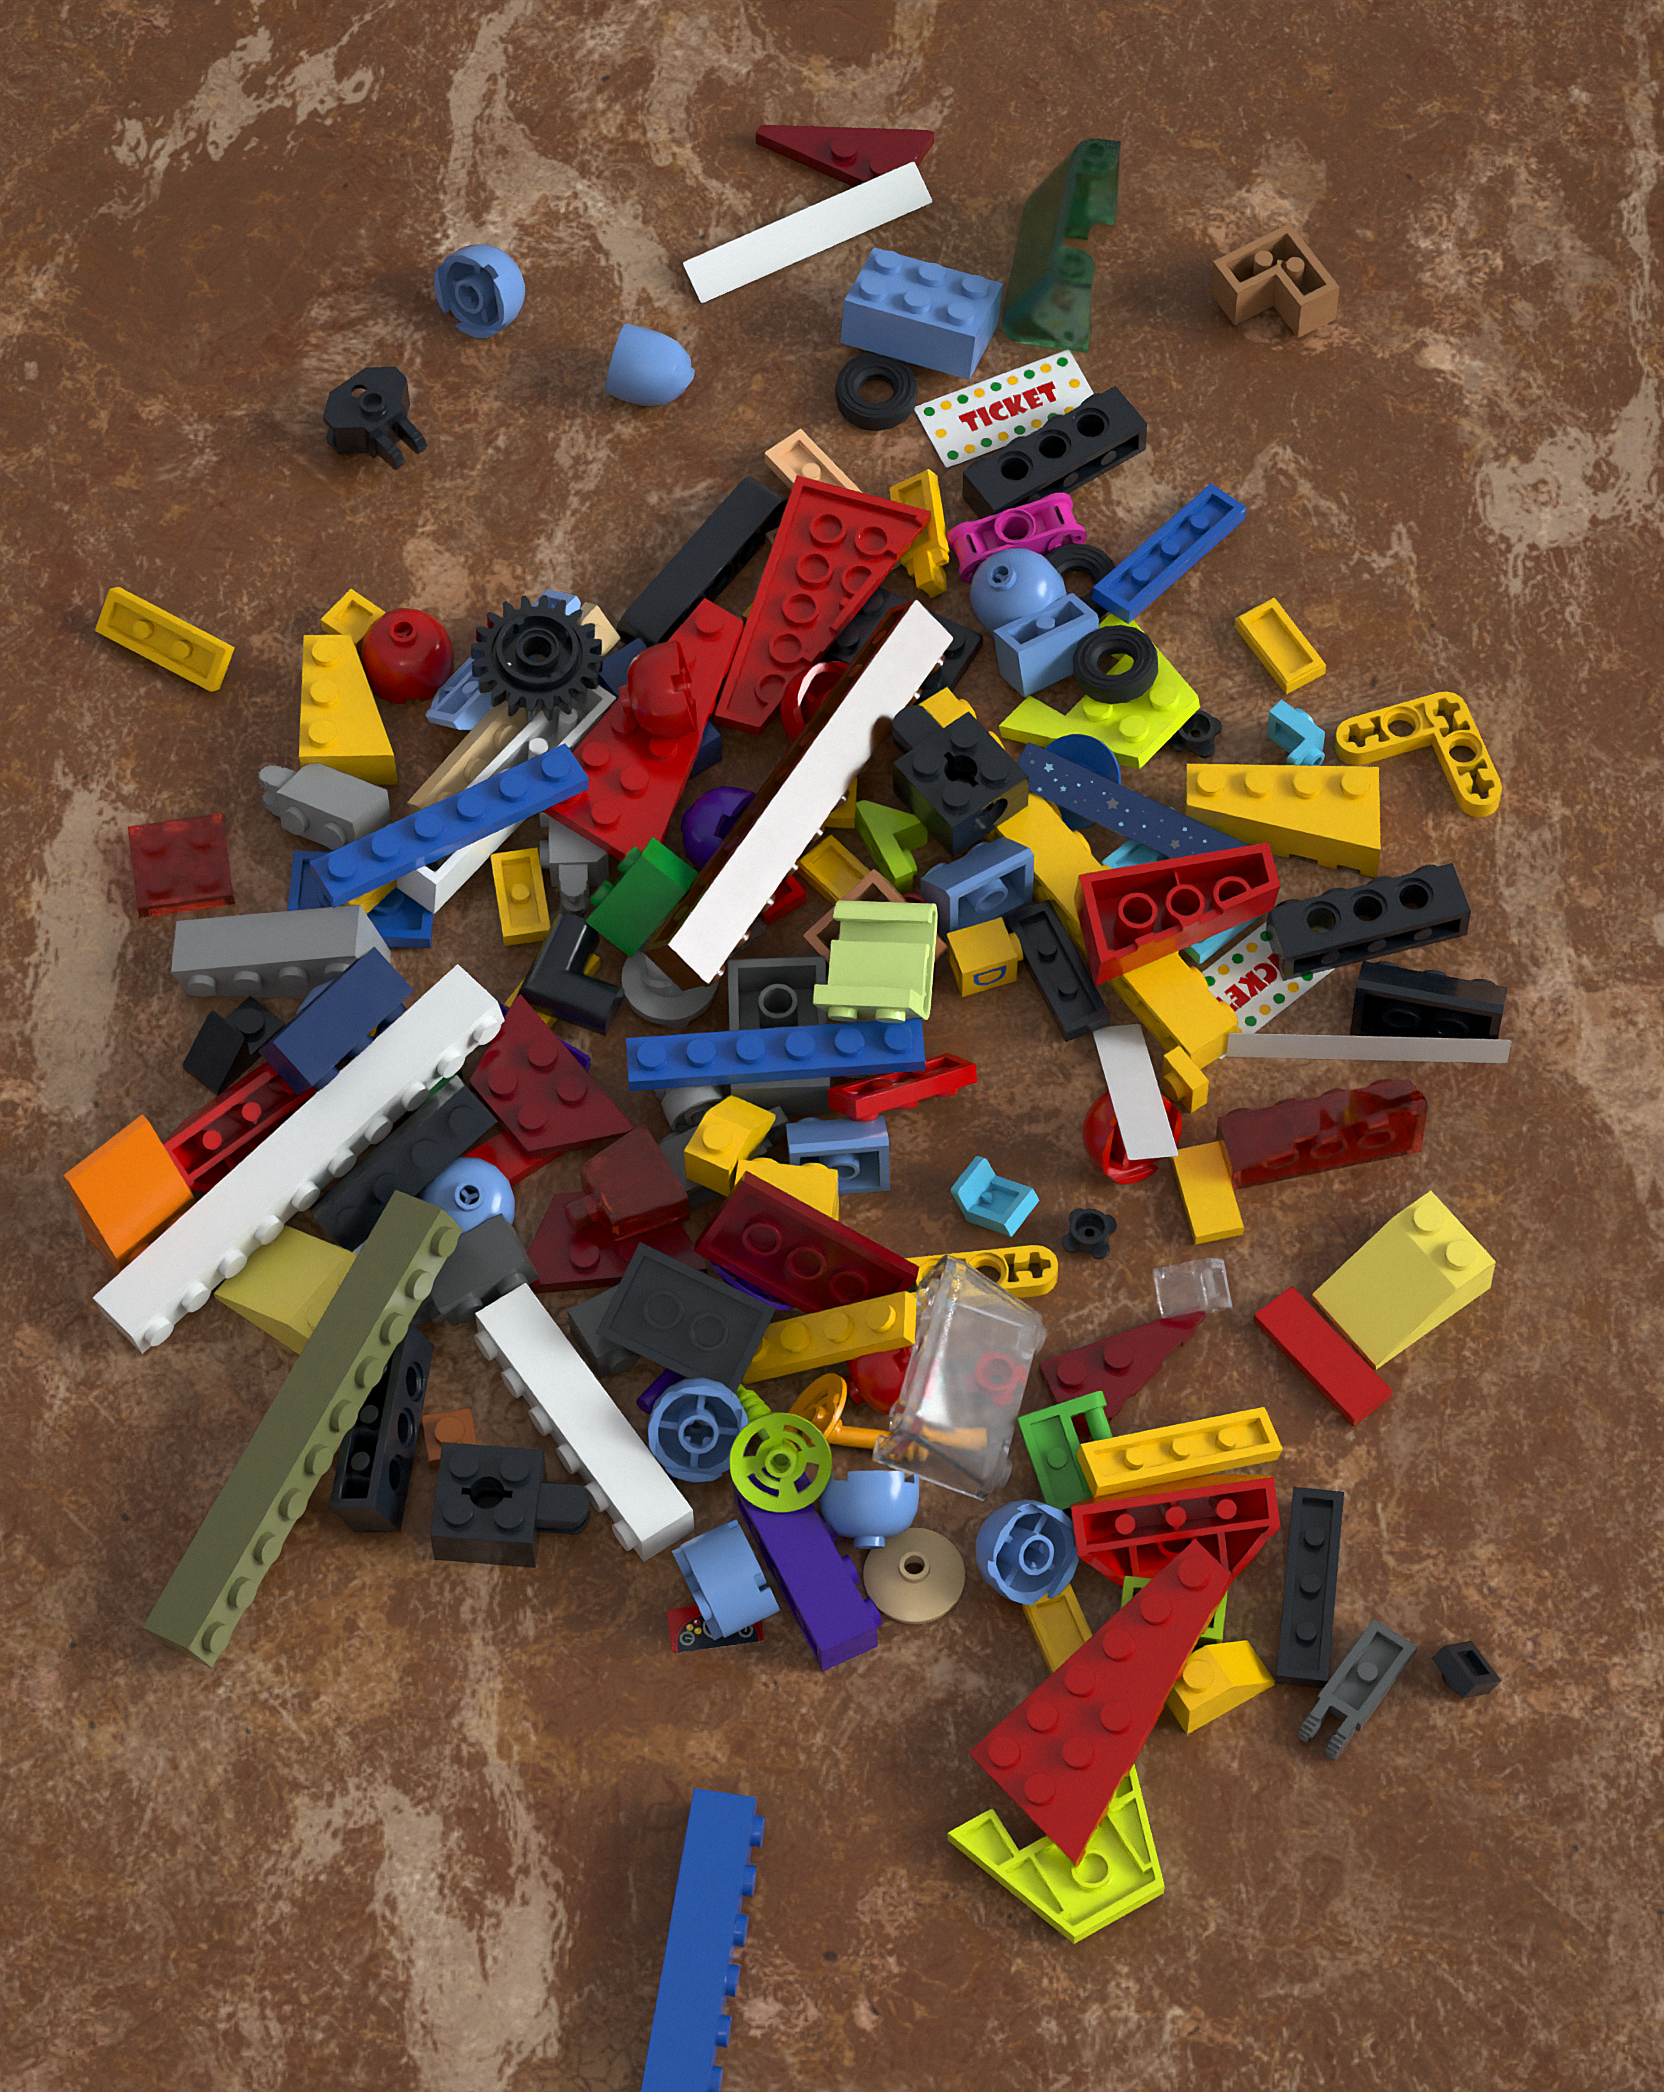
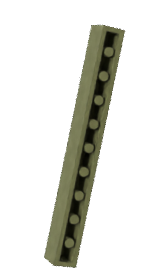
(303, 1429)

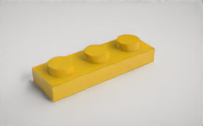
(164, 639)

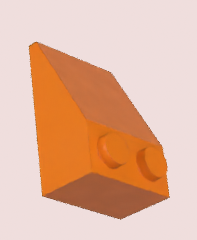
(128, 1193)

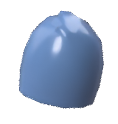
(648, 367)

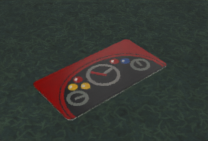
(691, 1633)

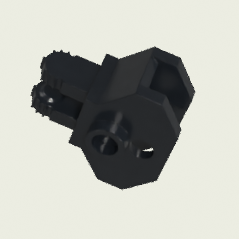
(374, 418)

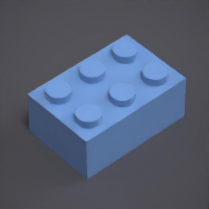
(921, 313)

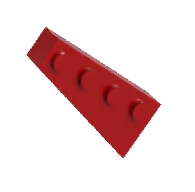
(1170, 904)

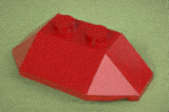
(232, 1126)
(1151, 1525)

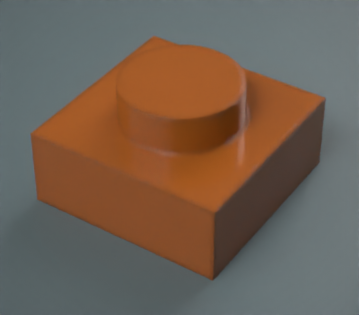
(449, 1427)

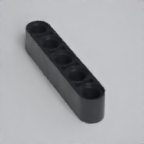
(704, 563)

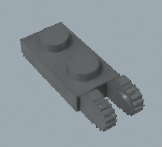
(1359, 1685)

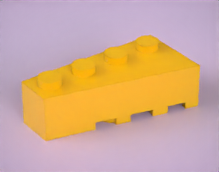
(1295, 808)

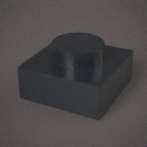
(1466, 1670)

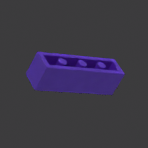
(813, 1577)

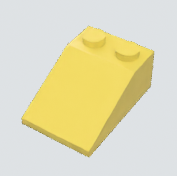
(1405, 1280)
(288, 1285)

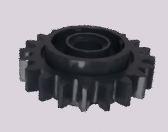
(531, 684)

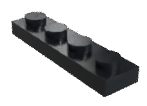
(1310, 1587)

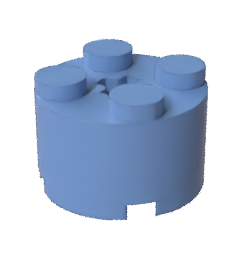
(725, 1579)

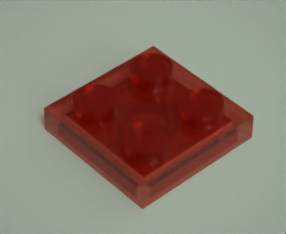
(181, 865)

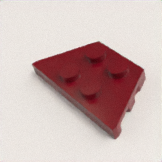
(542, 1089)
(589, 1257)

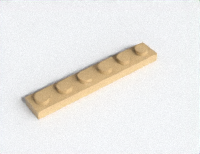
(493, 733)

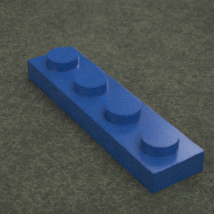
(1169, 553)

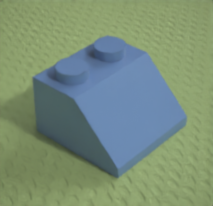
(981, 885)
(845, 1145)

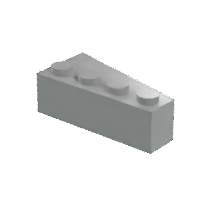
(271, 952)

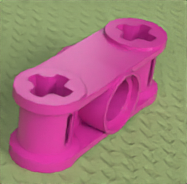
(1035, 522)

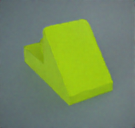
(889, 839)

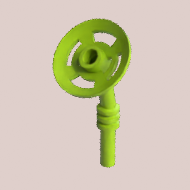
(778, 1456)

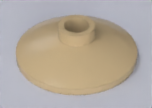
(915, 1596)

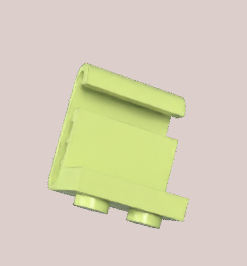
(880, 962)

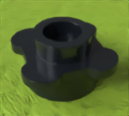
(1203, 745)
(1089, 1220)

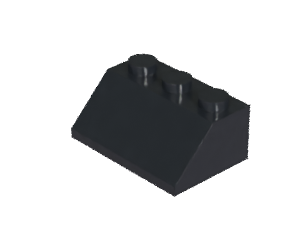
(1424, 1004)

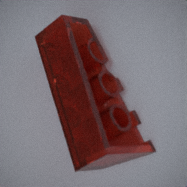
(1322, 1132)

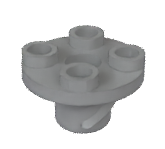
(657, 997)

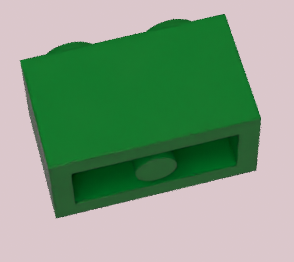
(641, 896)

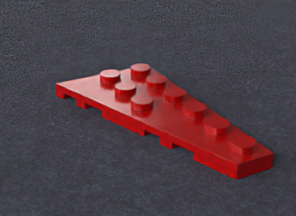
(817, 577)
(640, 775)
(1090, 1718)

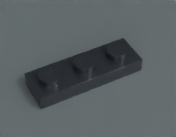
(1058, 971)

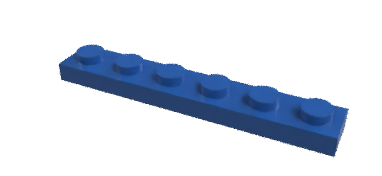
(449, 825)
(774, 1054)

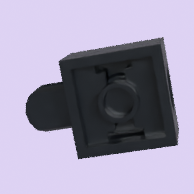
(937, 779)
(505, 1523)

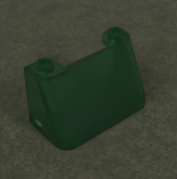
(1052, 283)

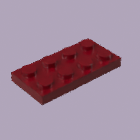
(798, 1250)

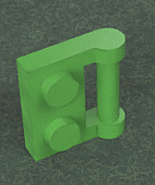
(1054, 1445)

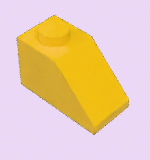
(724, 1136)
(1216, 1682)

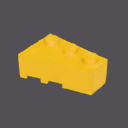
(340, 713)

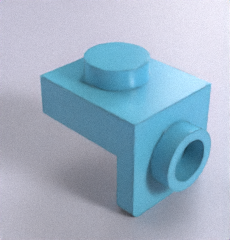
(1296, 734)
(992, 1199)

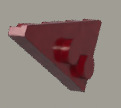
(847, 152)
(1115, 1365)

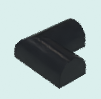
(558, 981)

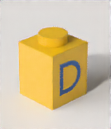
(983, 956)

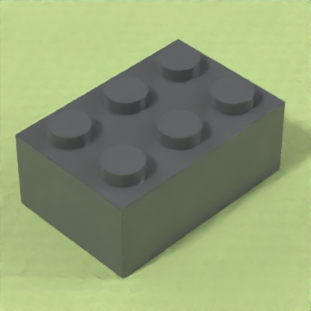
(778, 996)

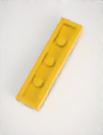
(834, 1336)
(1178, 1452)

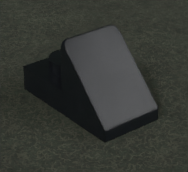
(230, 1044)

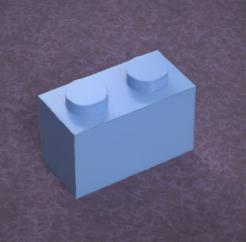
(1042, 645)

